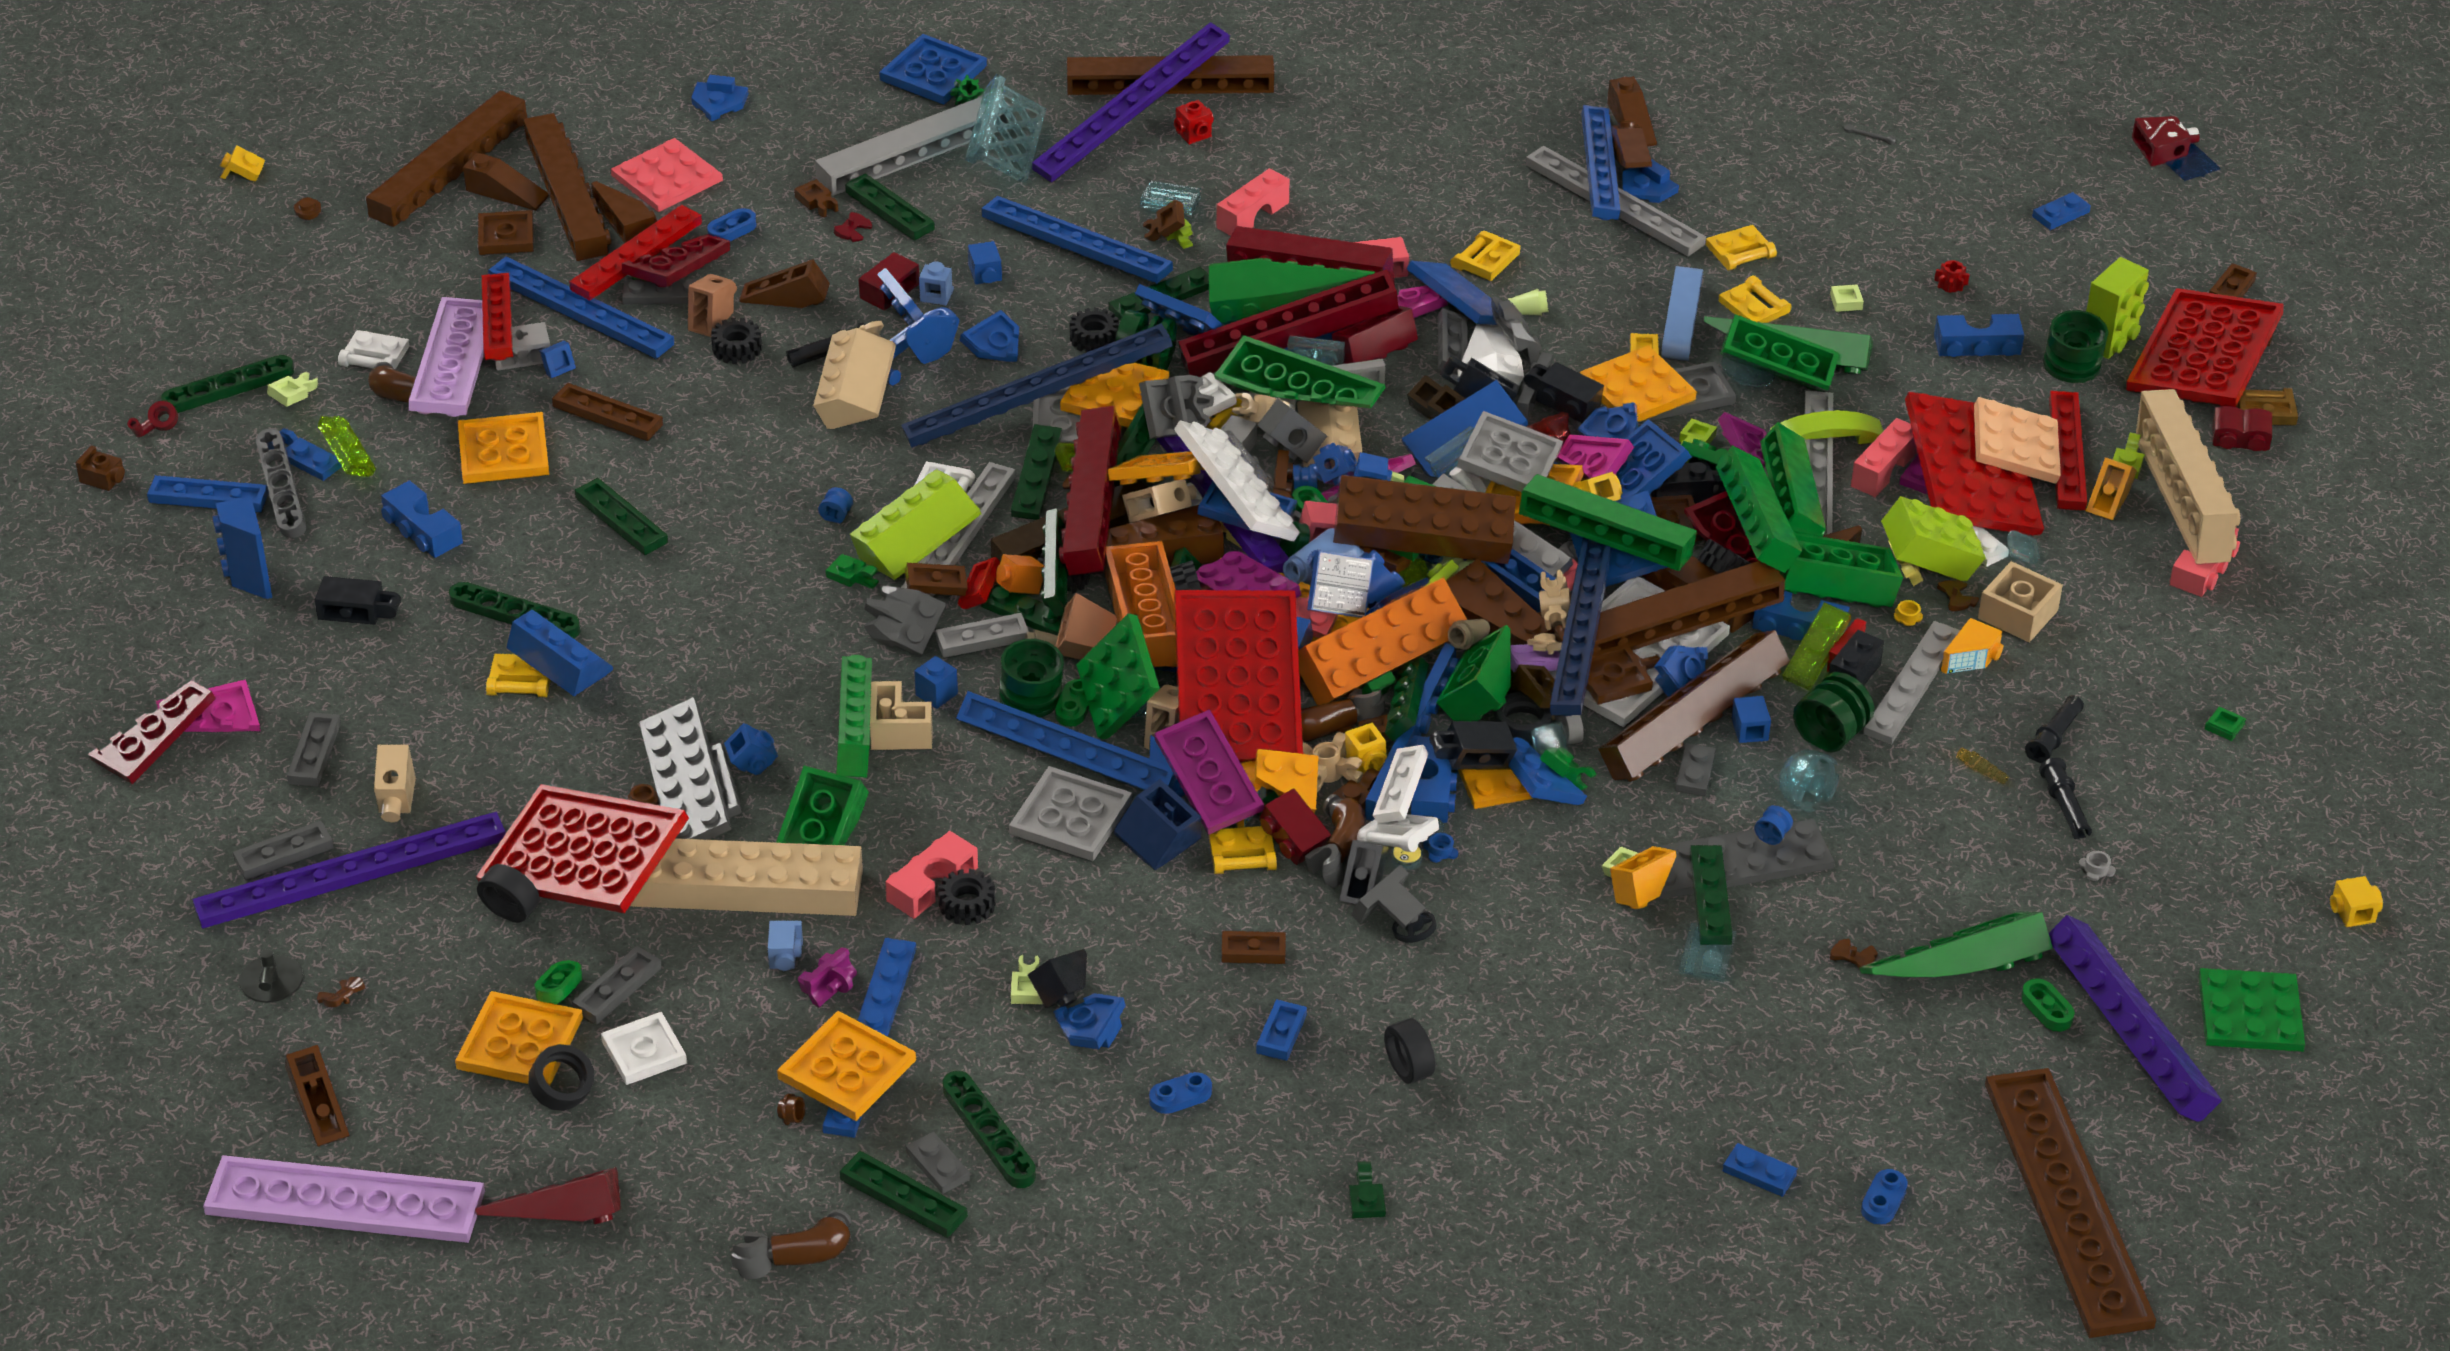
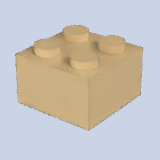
(2020, 601)

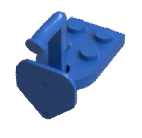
(927, 334)

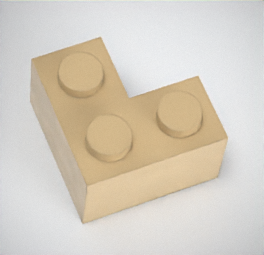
(896, 722)

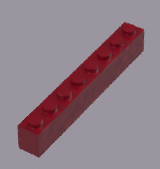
(1302, 318)
(1090, 491)

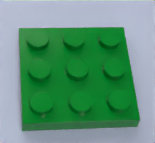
(1117, 676)
(2251, 1009)

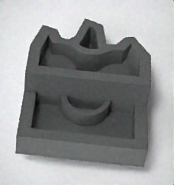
(1515, 329)
(1171, 401)
(903, 618)

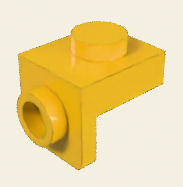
(243, 163)

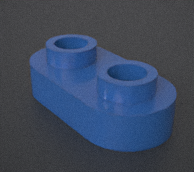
(733, 224)
(1181, 1093)
(1884, 1193)

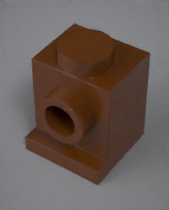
(99, 469)

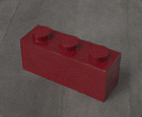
(1378, 336)

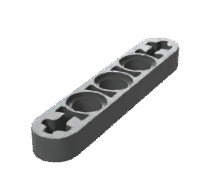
(283, 493)

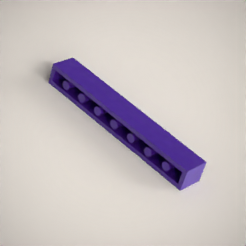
(2134, 1019)

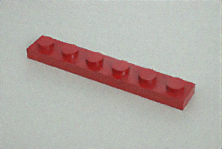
(649, 241)
(497, 316)
(2071, 485)

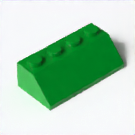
(1780, 354)
(1844, 571)

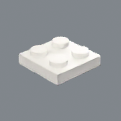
(643, 1048)

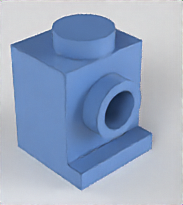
(935, 278)
(784, 944)

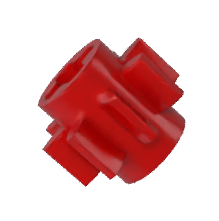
(1952, 276)

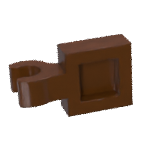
(1360, 790)

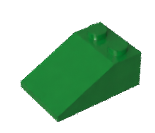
(1479, 678)
(823, 808)

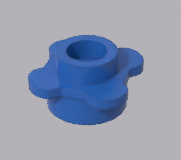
(1440, 847)

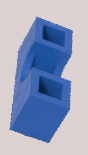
(1958, 338)
(409, 511)
(1788, 620)
(1433, 793)

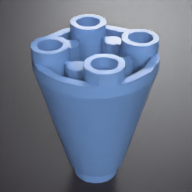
(1297, 566)

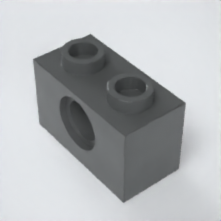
(1282, 420)

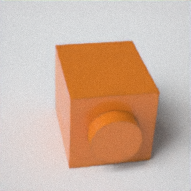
(1020, 574)

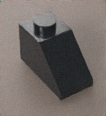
(1363, 870)
(1060, 978)

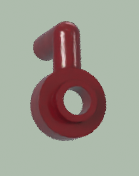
(153, 422)

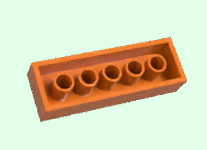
(1144, 586)
(1379, 642)

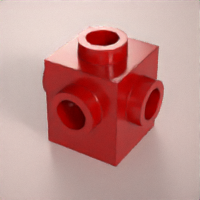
(1193, 122)

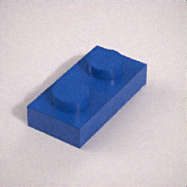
(2061, 211)
(1281, 1030)
(1760, 1169)

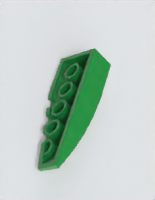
(1260, 284)
(1853, 347)
(1288, 375)
(1972, 949)

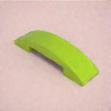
(1836, 424)

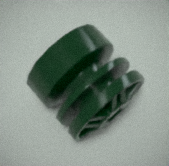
(1135, 322)
(2075, 346)
(1031, 676)
(1833, 712)

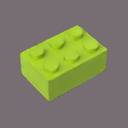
(2118, 301)
(1933, 539)

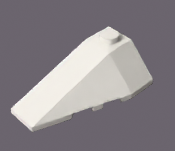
(1495, 351)

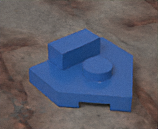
(719, 96)
(1649, 183)
(993, 338)
(1611, 422)
(1679, 667)
(1092, 1022)

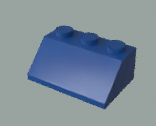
(242, 546)
(555, 653)

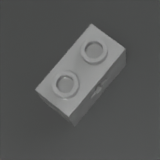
(527, 344)

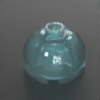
(1811, 773)

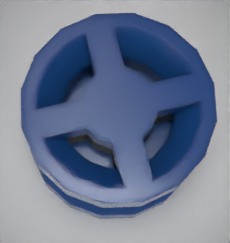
(1304, 476)
(835, 505)
(1773, 825)

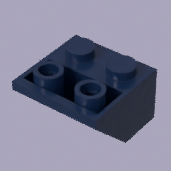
(1159, 825)

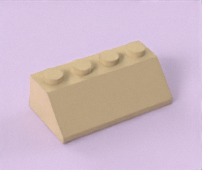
(853, 378)
(1337, 422)

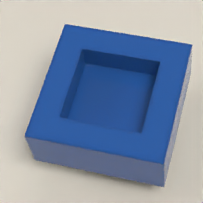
(557, 359)

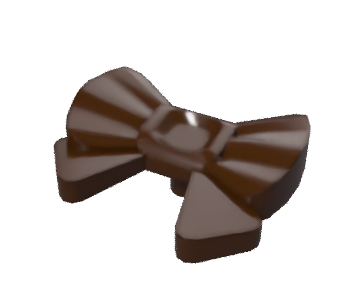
(1957, 600)
(1844, 951)
(348, 987)

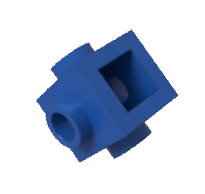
(1343, 459)
(751, 749)

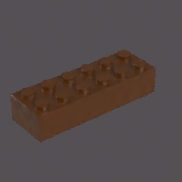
(1424, 519)

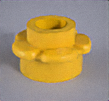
(1908, 613)

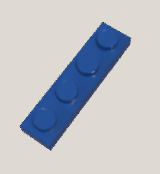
(204, 492)

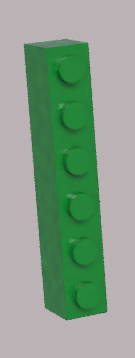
(1793, 479)
(1758, 509)
(1607, 522)
(854, 716)

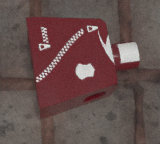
(2163, 138)

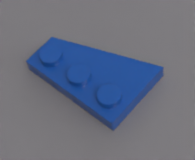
(1540, 779)

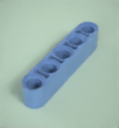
(1682, 313)

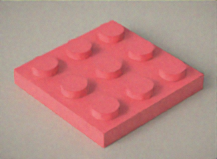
(666, 174)

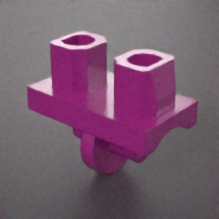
(831, 975)

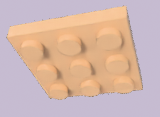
(2017, 440)

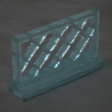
(989, 122)

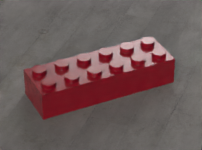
(1307, 250)

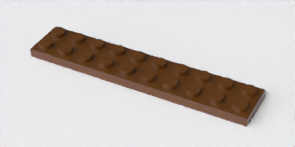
(2070, 1203)

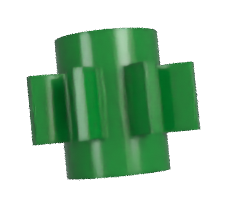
(968, 84)

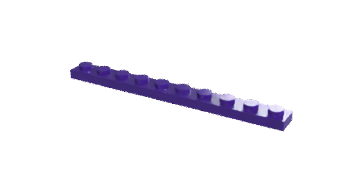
(1130, 102)
(1255, 544)
(348, 870)

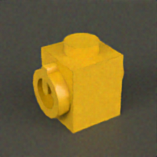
(1604, 485)
(1366, 745)
(2356, 901)

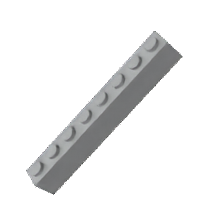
(900, 147)

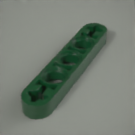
(238, 376)
(505, 603)
(989, 1117)

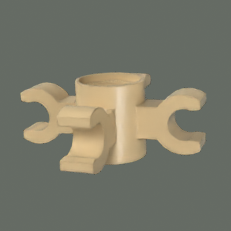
(1254, 408)
(1554, 600)
(1332, 762)

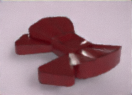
(848, 231)

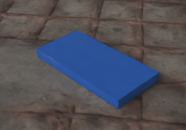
(1455, 290)
(1457, 419)

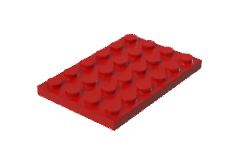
(2206, 346)
(1955, 479)
(1242, 665)
(587, 846)

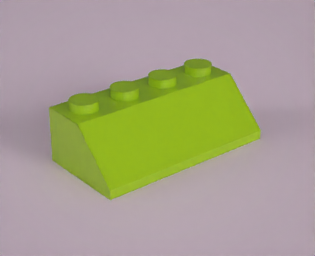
(914, 524)

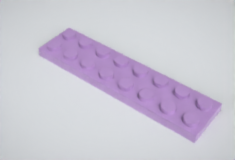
(450, 359)
(344, 1198)

